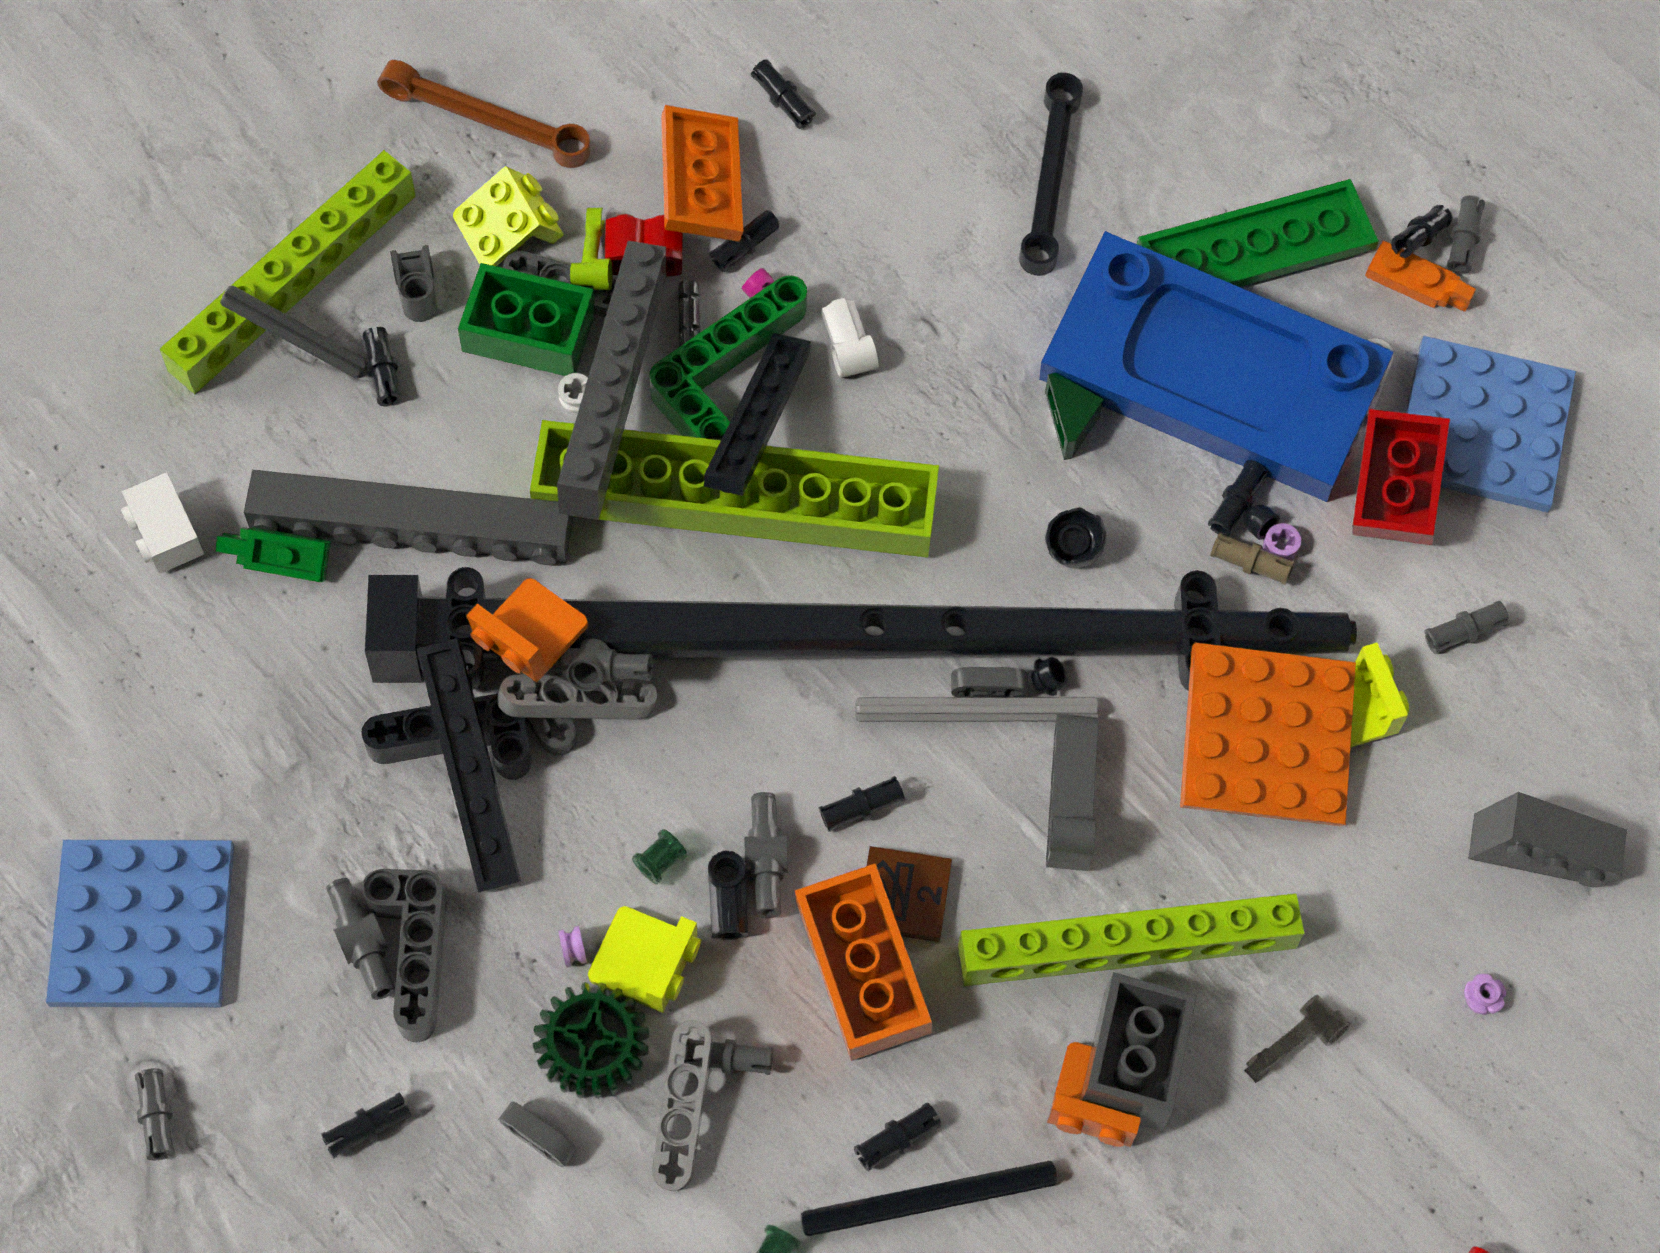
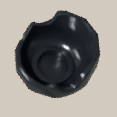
(1076, 538)

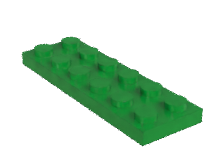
(1272, 236)

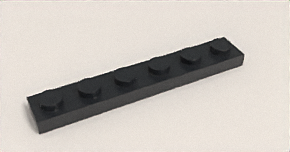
(757, 414)
(468, 765)

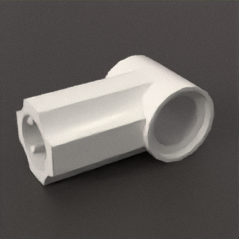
(850, 348)

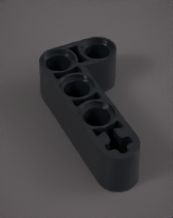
(499, 735)

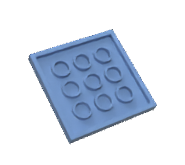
(1502, 416)
(141, 923)

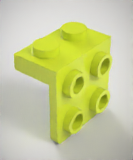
(506, 216)
(1377, 703)
(645, 957)

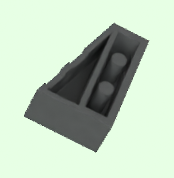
(1548, 841)

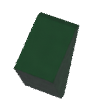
(1072, 412)

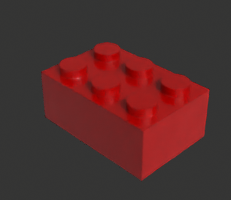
(1400, 476)

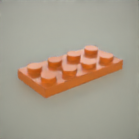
(701, 173)

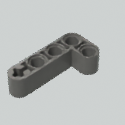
(1072, 793)
(412, 954)

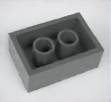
(1139, 1049)

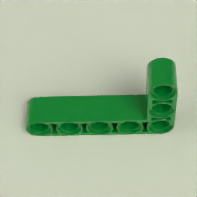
(720, 357)

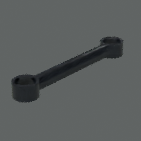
(1051, 173)

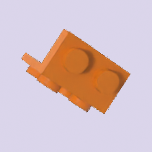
(528, 629)
(1080, 1117)

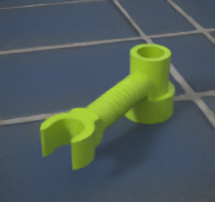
(592, 270)

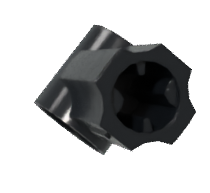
(728, 899)

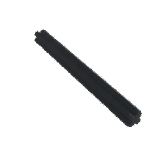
(928, 1198)

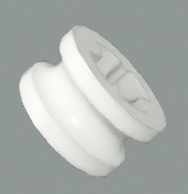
(567, 386)

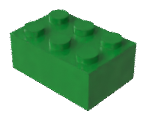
(527, 320)

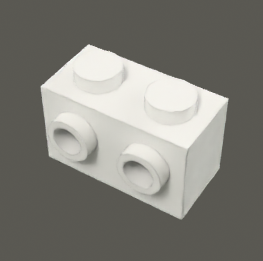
(162, 523)

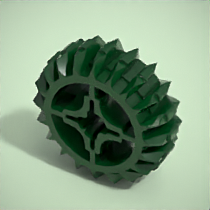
(606, 1045)

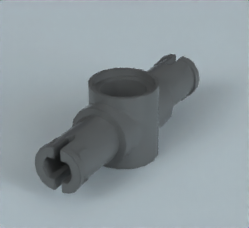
(606, 662)
(766, 855)
(360, 938)

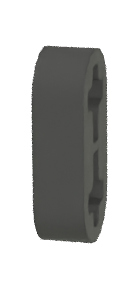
(989, 682)
(542, 730)
(537, 1134)

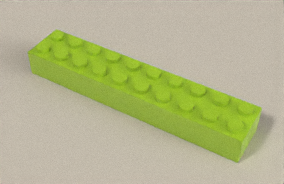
(788, 499)

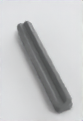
(293, 331)

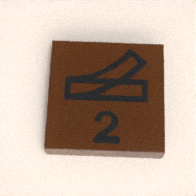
(915, 890)

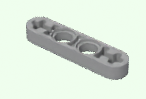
(578, 702)
(675, 1104)

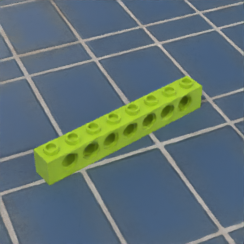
(291, 269)
(1130, 939)

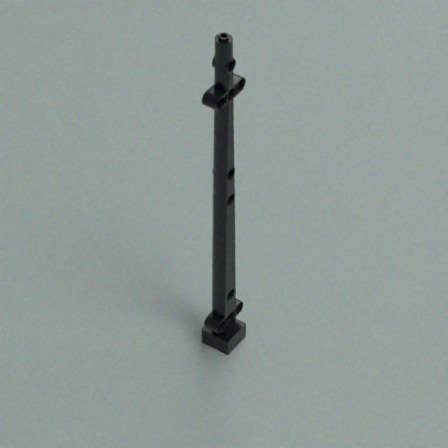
(404, 620)

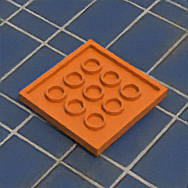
(1268, 734)

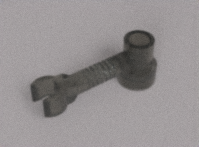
(1318, 1020)

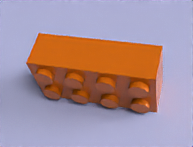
(863, 962)

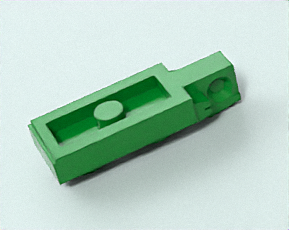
(277, 553)

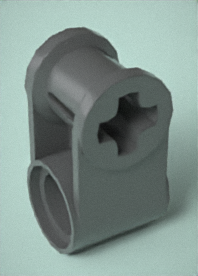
(415, 278)

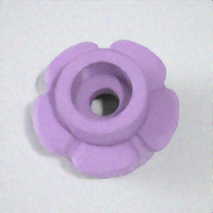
(1477, 1001)

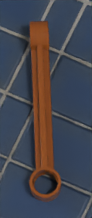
(404, 82)

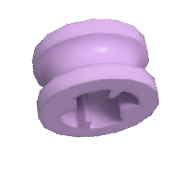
(1287, 532)
(572, 946)

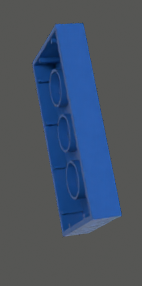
(1217, 365)

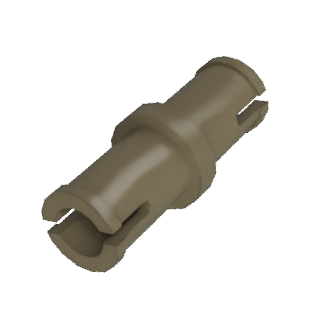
(1252, 558)

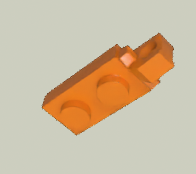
(1419, 279)

